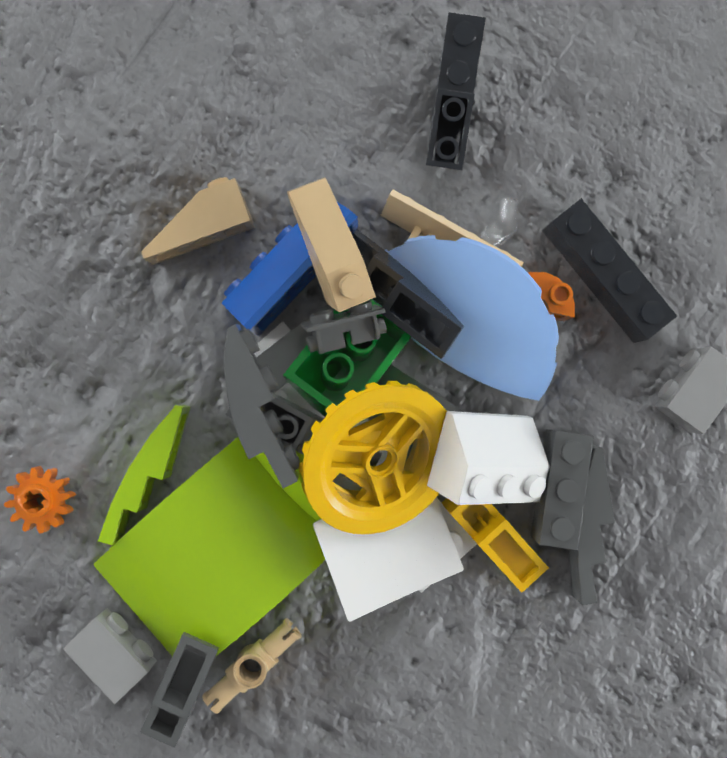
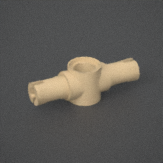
(240, 679)

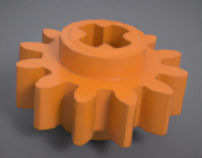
(26, 499)

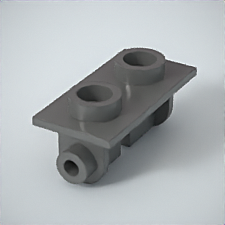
(329, 327)

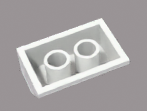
(489, 459)

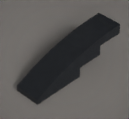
(407, 299)

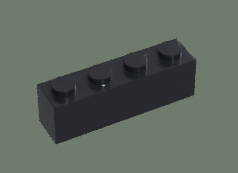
(609, 272)

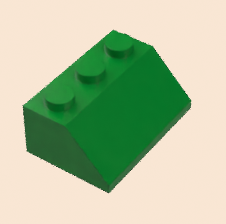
(330, 375)

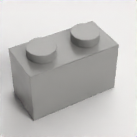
(697, 390)
(111, 655)

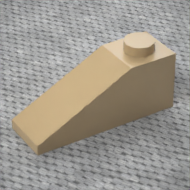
(205, 219)
(331, 246)

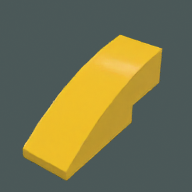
(499, 542)

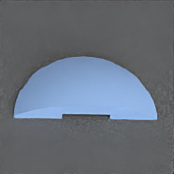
(506, 328)

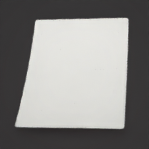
(388, 564)

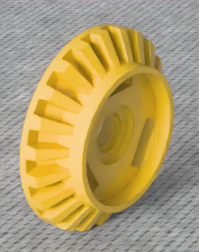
(389, 491)

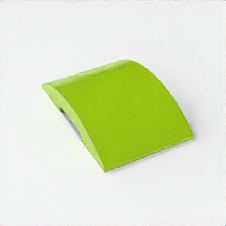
(214, 553)

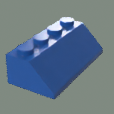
(275, 279)

